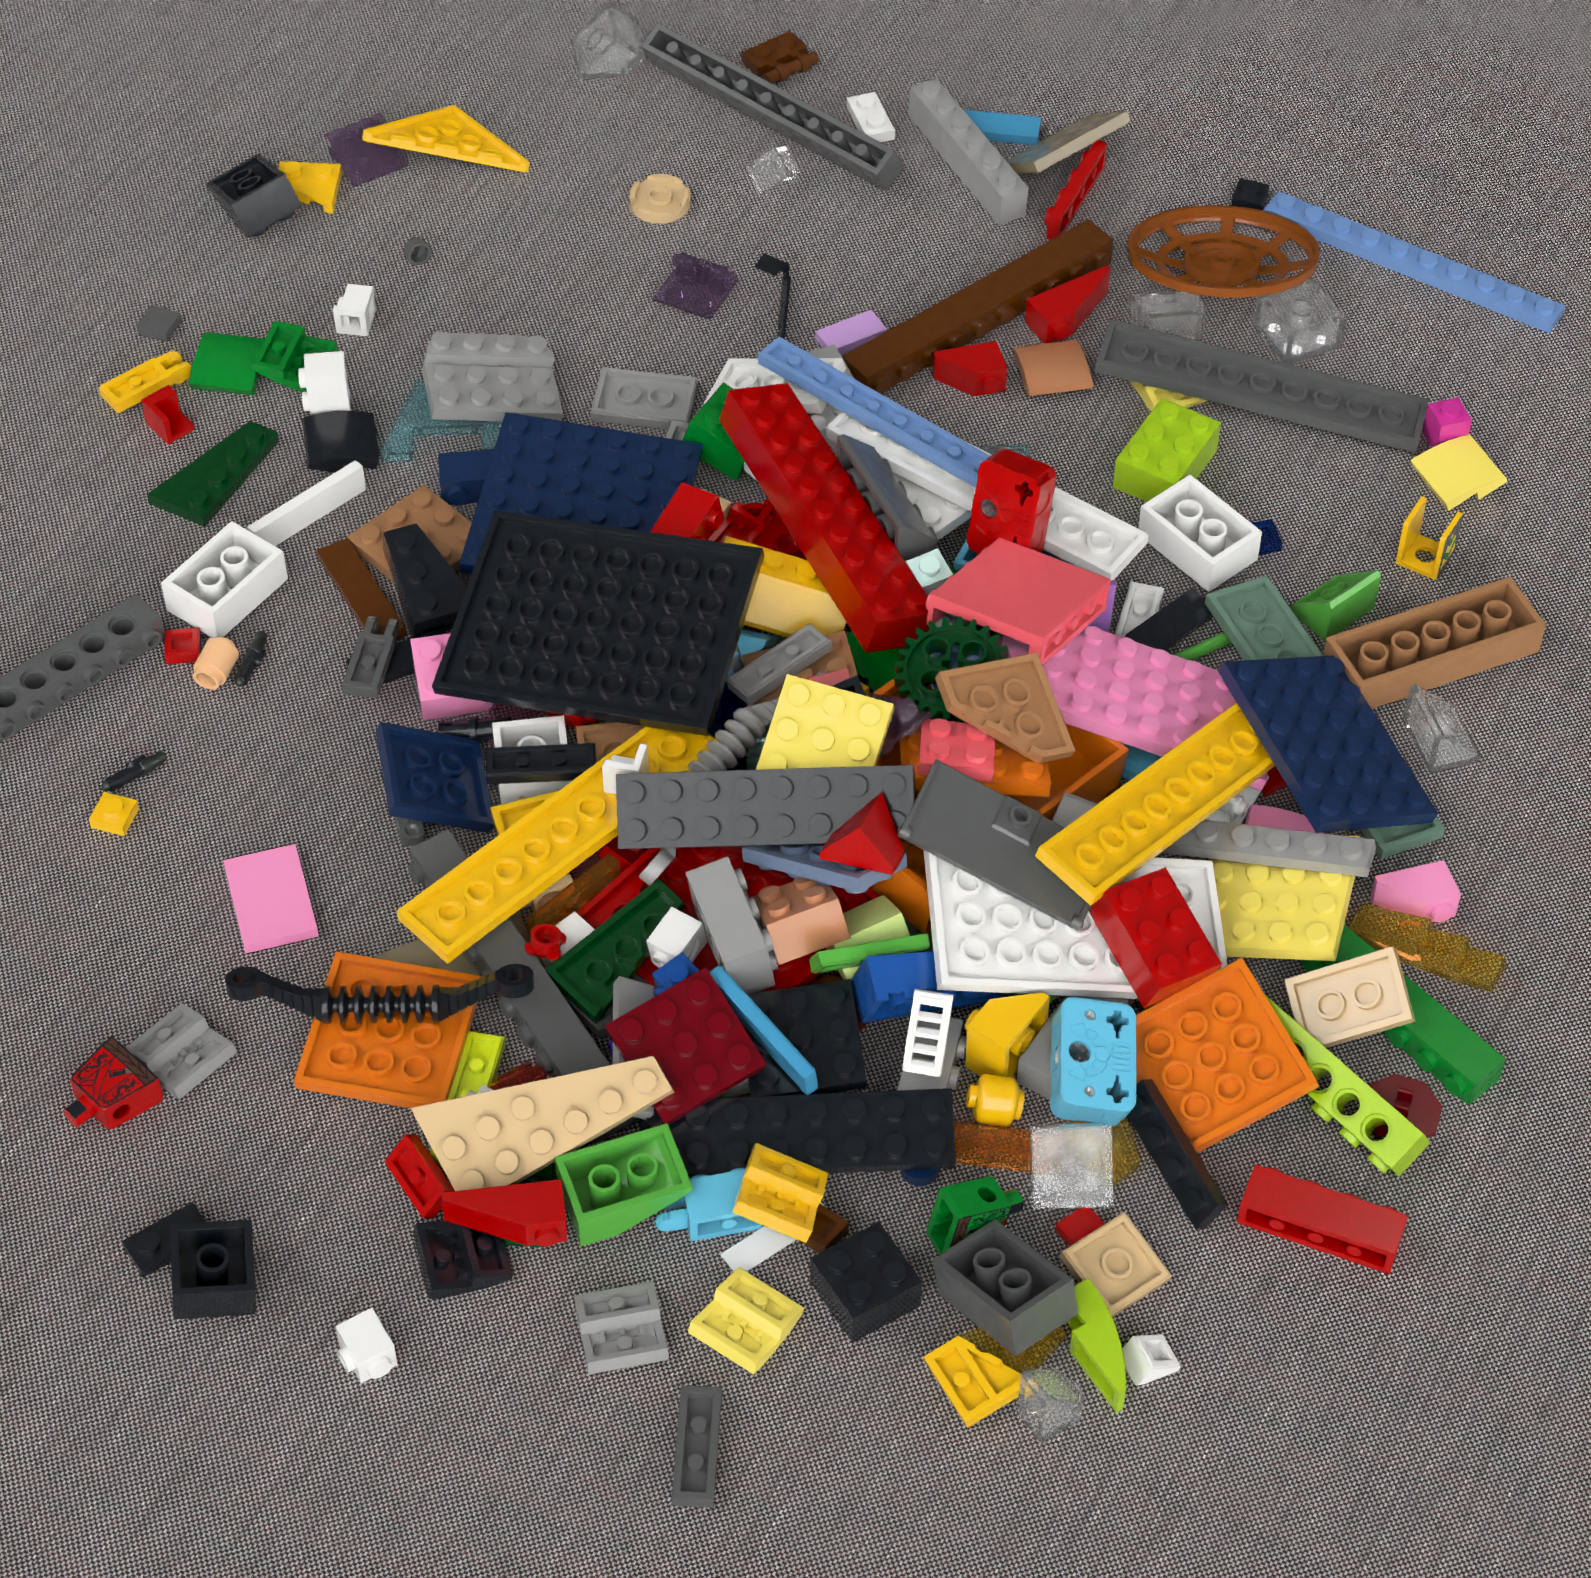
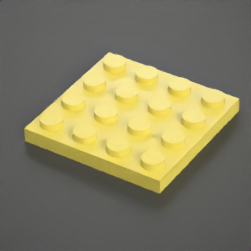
(1281, 910)

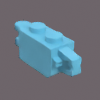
(708, 1208)

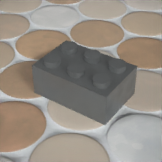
(1005, 1287)

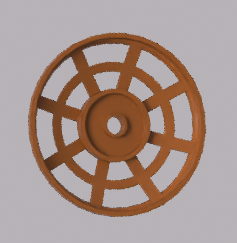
(1221, 257)

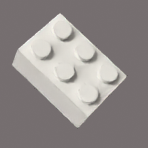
(1200, 533)
(224, 580)

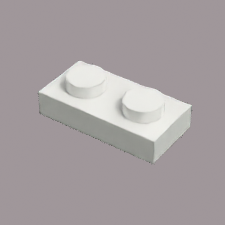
(870, 117)

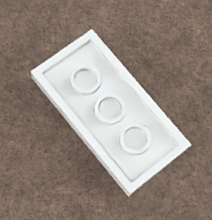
(748, 373)

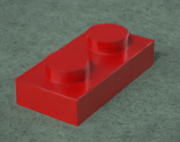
(418, 1175)

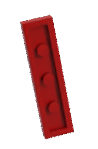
(1078, 187)

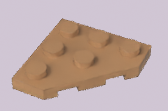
(1011, 704)

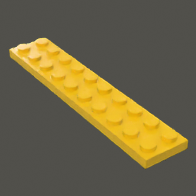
(1157, 806)
(534, 851)

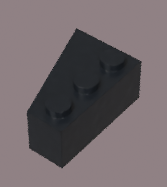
(423, 579)

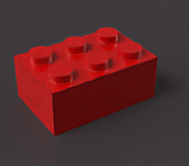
(1154, 936)

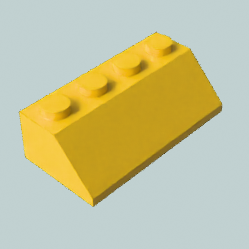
(789, 596)

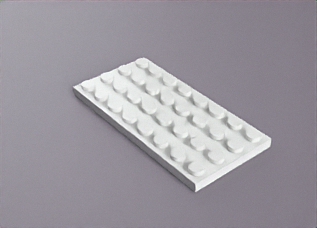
(1005, 946)

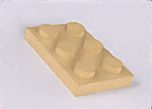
(1351, 998)

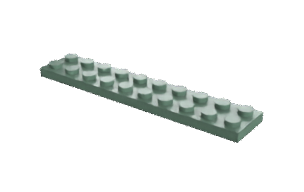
(1266, 628)

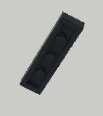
(1175, 1156)

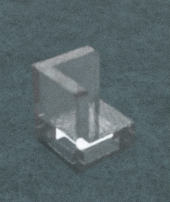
(772, 169)

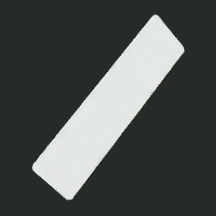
(756, 1248)

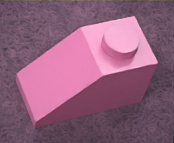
(1418, 891)

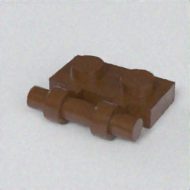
(779, 58)

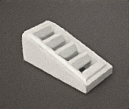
(923, 1065)

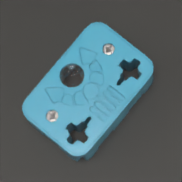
(1104, 1047)

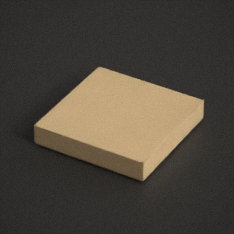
(1117, 1263)

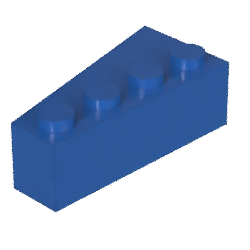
(887, 985)

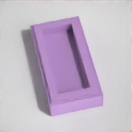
(851, 332)

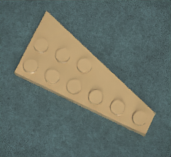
(521, 1128)

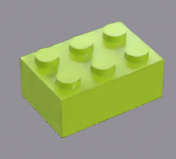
(1166, 450)

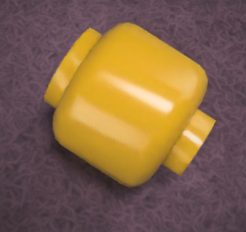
(995, 1100)

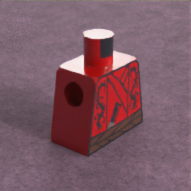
(112, 1087)

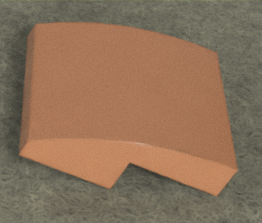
(1053, 367)

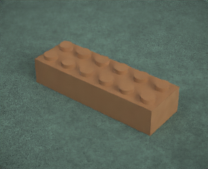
(1439, 642)

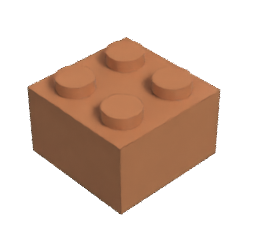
(801, 918)

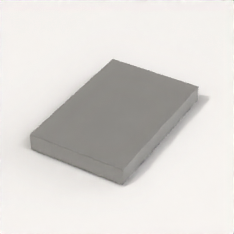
(643, 398)

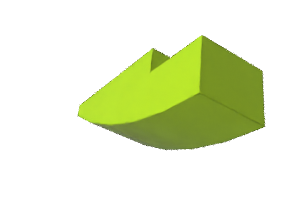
(1098, 1345)

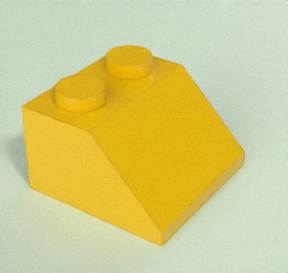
(1003, 1032)

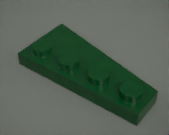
(215, 476)
(612, 951)

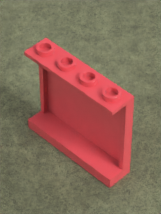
(1023, 596)

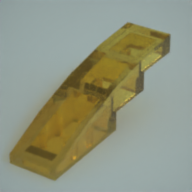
(1427, 948)

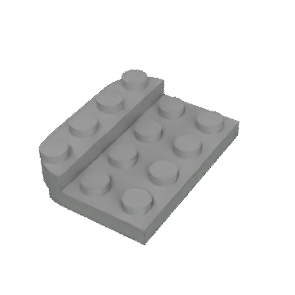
(490, 375)

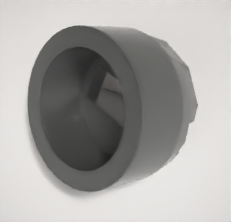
(421, 251)

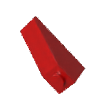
(1065, 307)
(515, 1212)

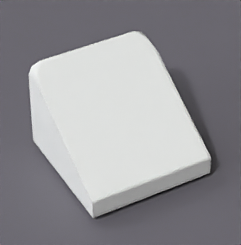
(1149, 1358)

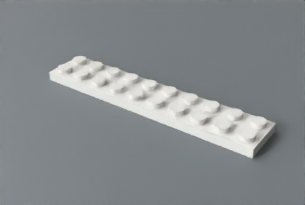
(1074, 530)

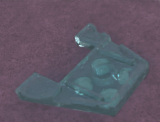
(417, 421)

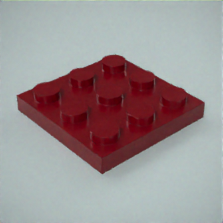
(692, 1039)

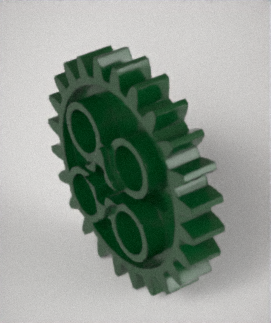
(919, 669)

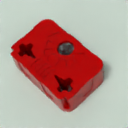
(1011, 501)

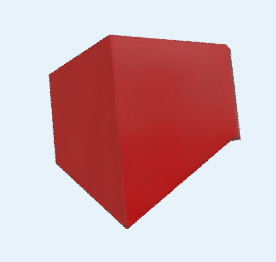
(867, 840)

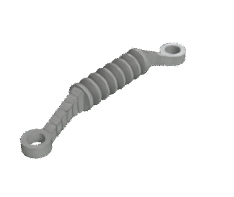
(721, 754)

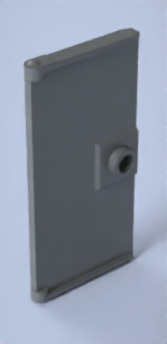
(990, 840)

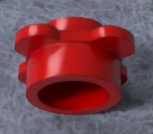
(545, 942)

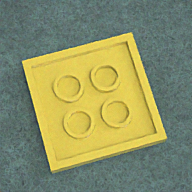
(824, 728)

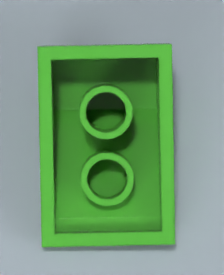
(621, 1182)

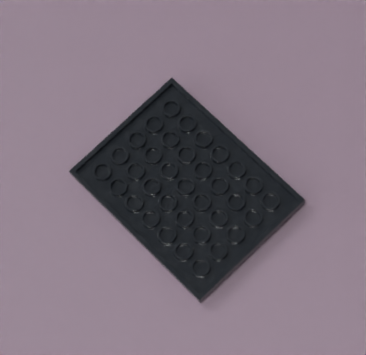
(600, 622)

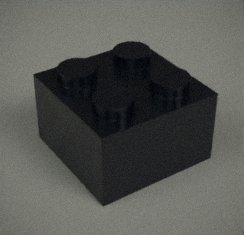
(212, 1269)
(865, 1282)

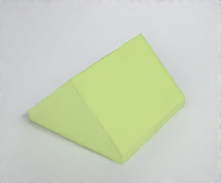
(871, 923)

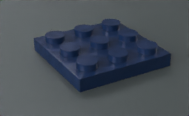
(434, 777)

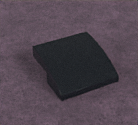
(340, 439)
(459, 1259)

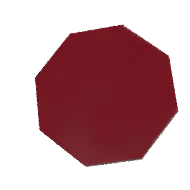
(1412, 1100)

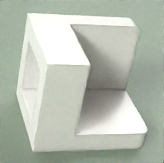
(624, 765)

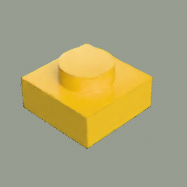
(114, 813)

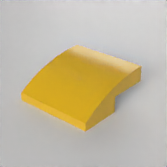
(780, 1192)

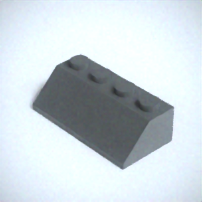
(886, 498)

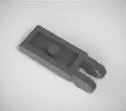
(370, 659)

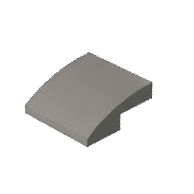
(182, 1050)
(621, 1327)

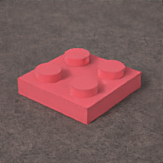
(958, 747)

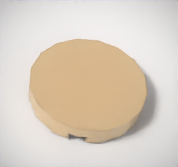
(660, 199)

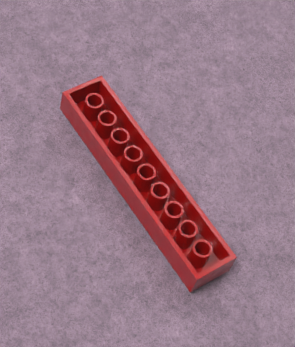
(826, 515)

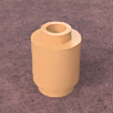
(215, 662)

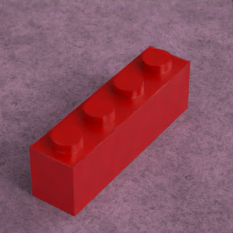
(1322, 1218)

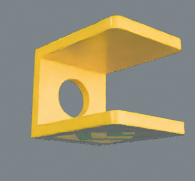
(1413, 542)

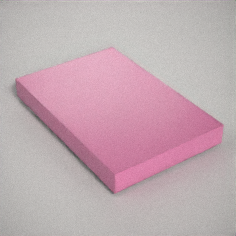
(270, 898)

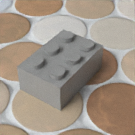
(733, 925)

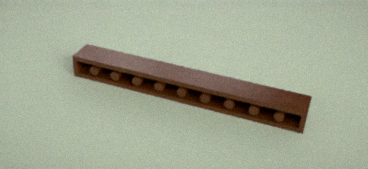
(978, 307)

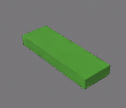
(854, 955)

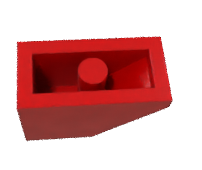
(972, 368)

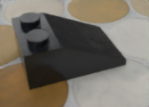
(255, 195)

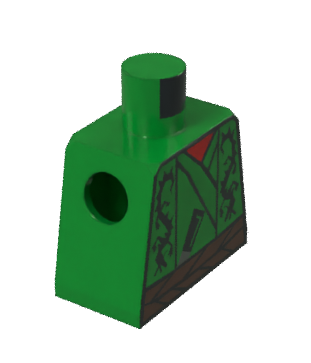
(967, 1208)

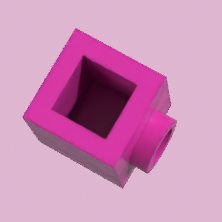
(1446, 421)

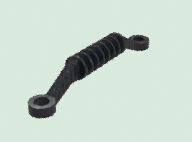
(508, 981)

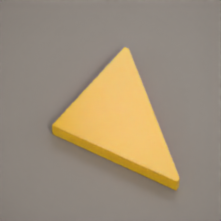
(448, 134)

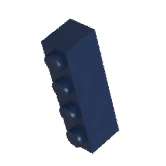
(463, 475)

